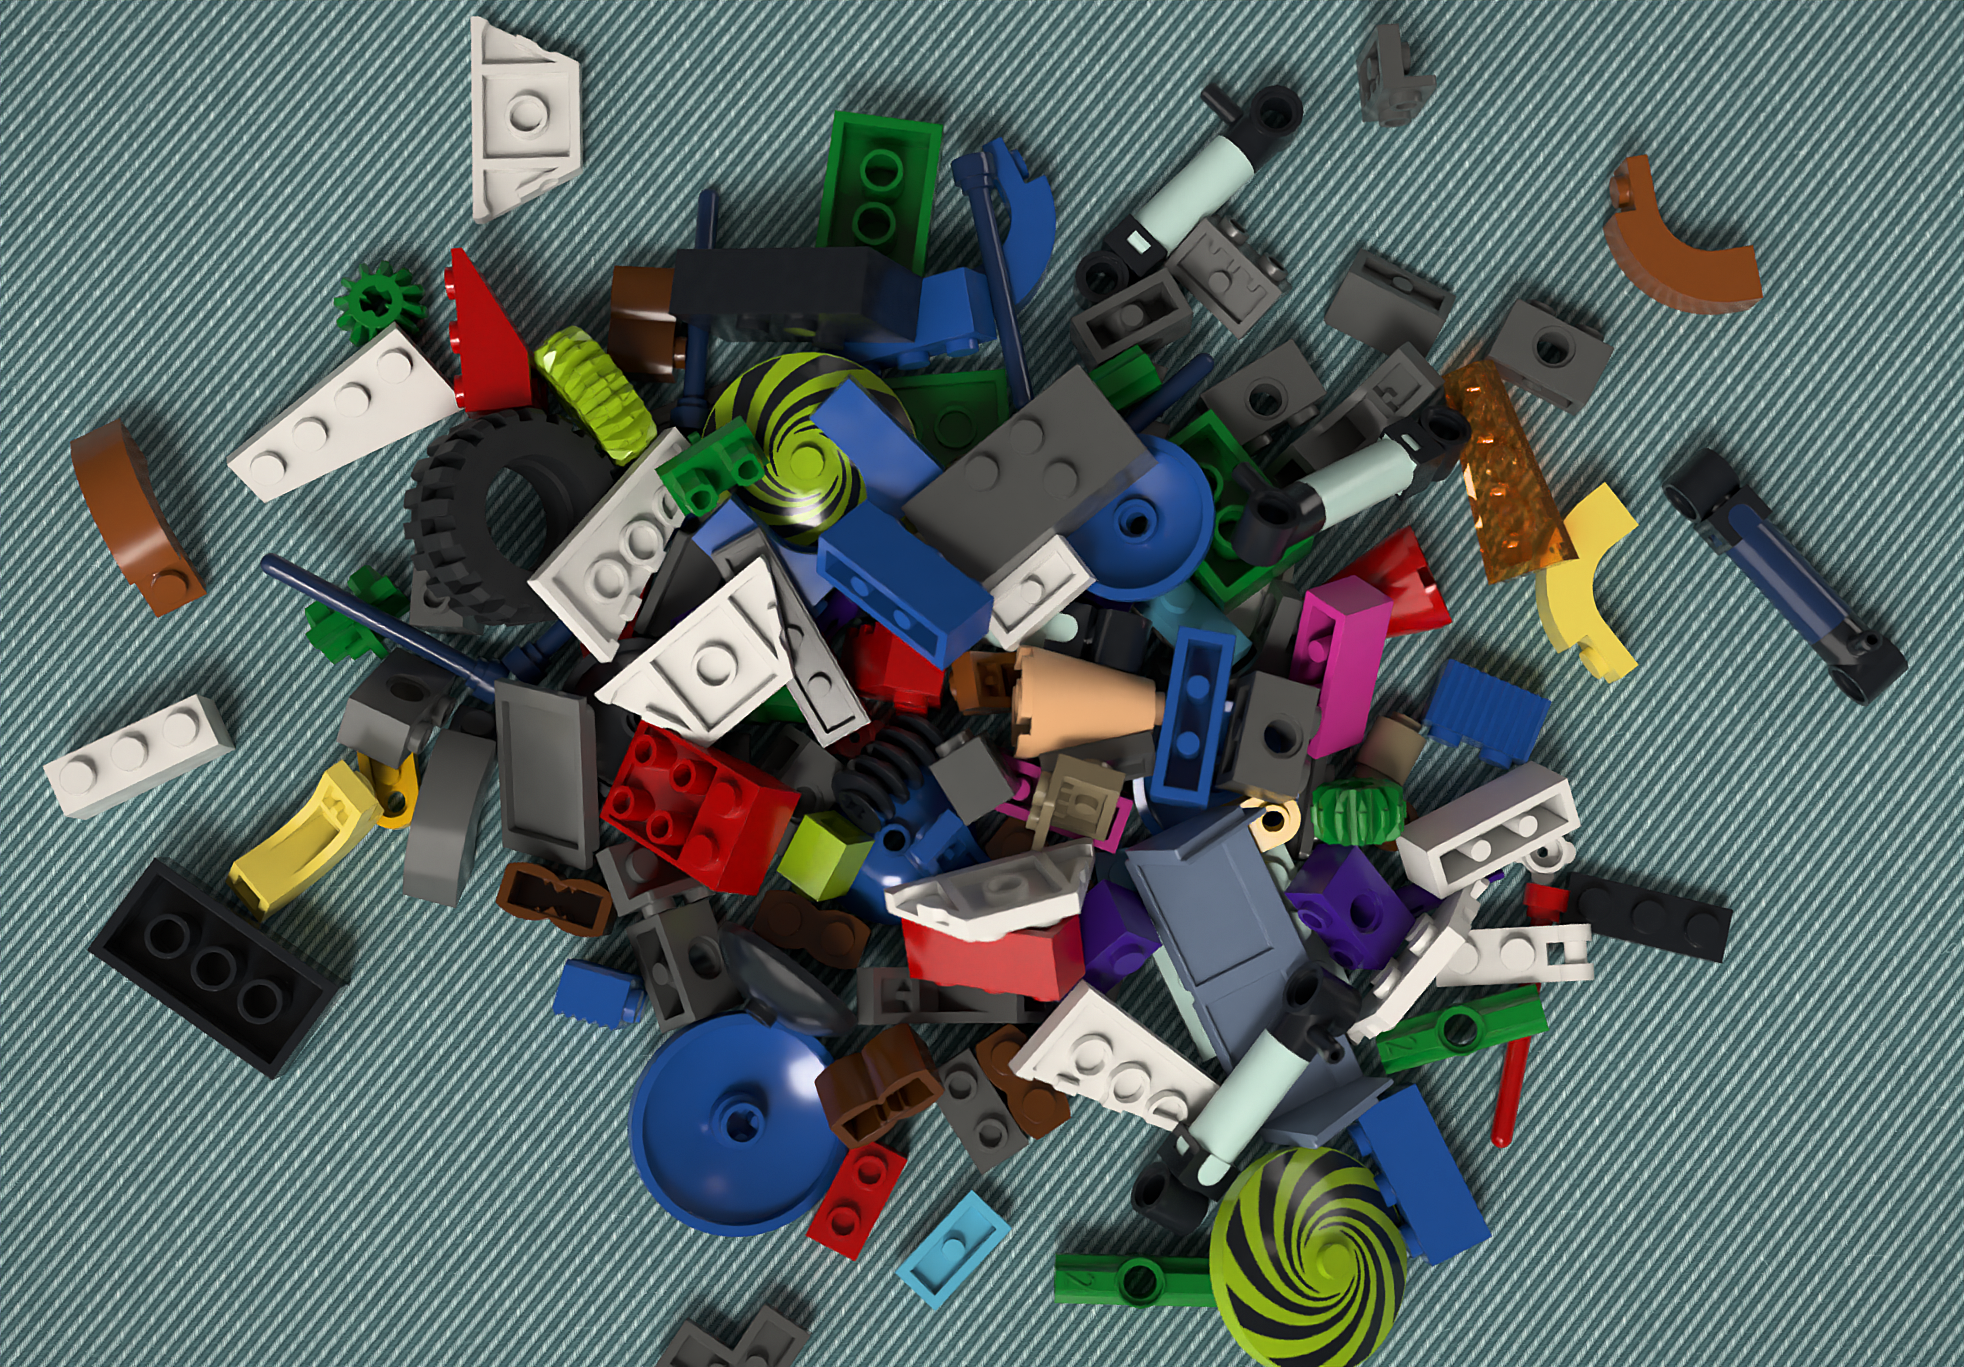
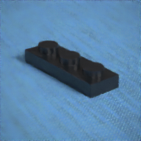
(1647, 917)

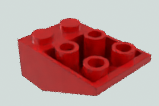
(493, 354)
(700, 809)

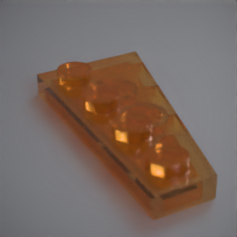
(1505, 487)

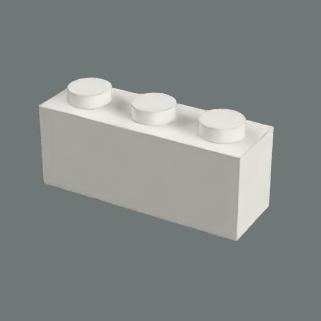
(139, 757)
(1487, 829)

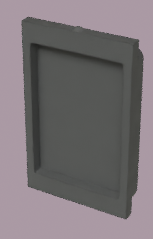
(547, 773)

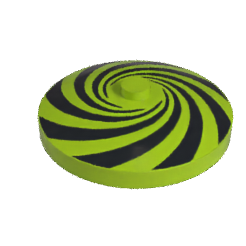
(808, 475)
(1307, 1260)

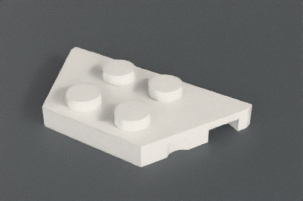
(522, 120)
(711, 663)
(1000, 894)
(1429, 949)

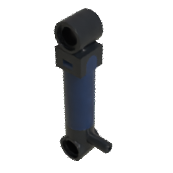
(1738, 523)

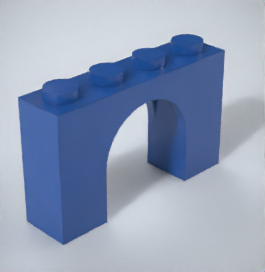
(882, 449)

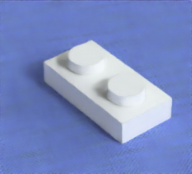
(1037, 592)

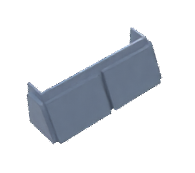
(1235, 957)

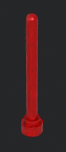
(1544, 908)

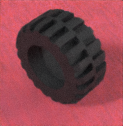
(451, 501)

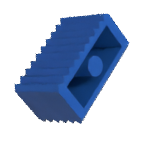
(1483, 714)
(600, 995)

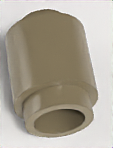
(1390, 749)

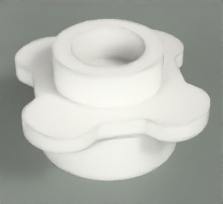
(1542, 869)

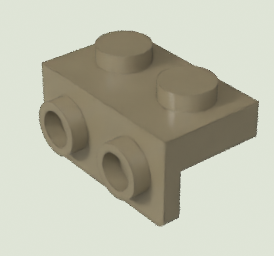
(1075, 798)

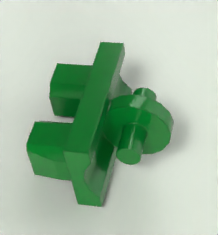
(713, 466)
(341, 636)

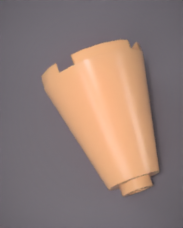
(1076, 703)

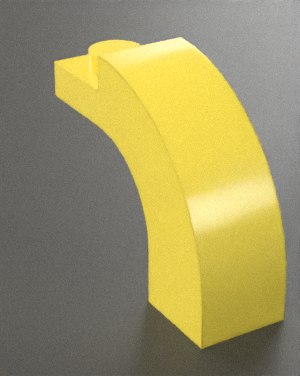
(1566, 590)
(308, 844)

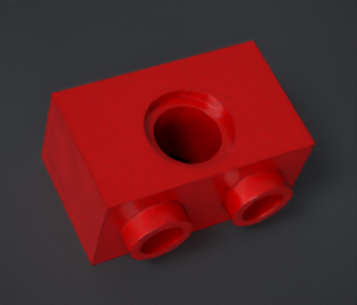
(857, 1197)

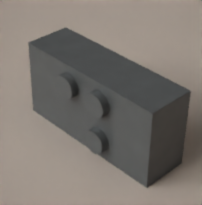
(1031, 480)

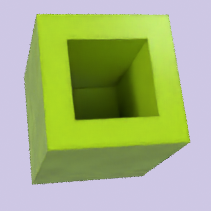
(824, 856)

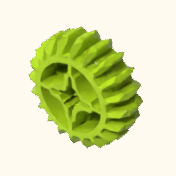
(595, 394)

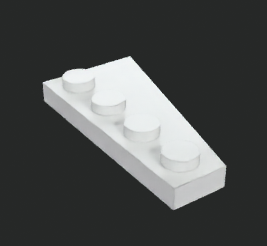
(353, 411)
(609, 556)
(1113, 1058)

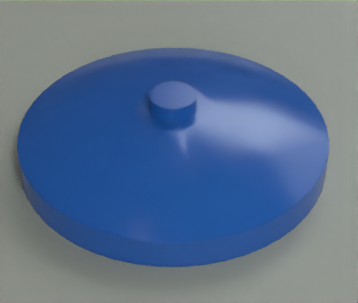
(734, 1126)

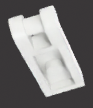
(1518, 956)

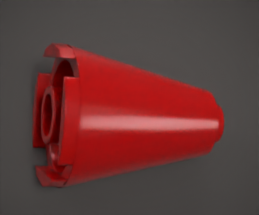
(1403, 574)

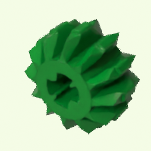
(386, 285)
(1358, 811)

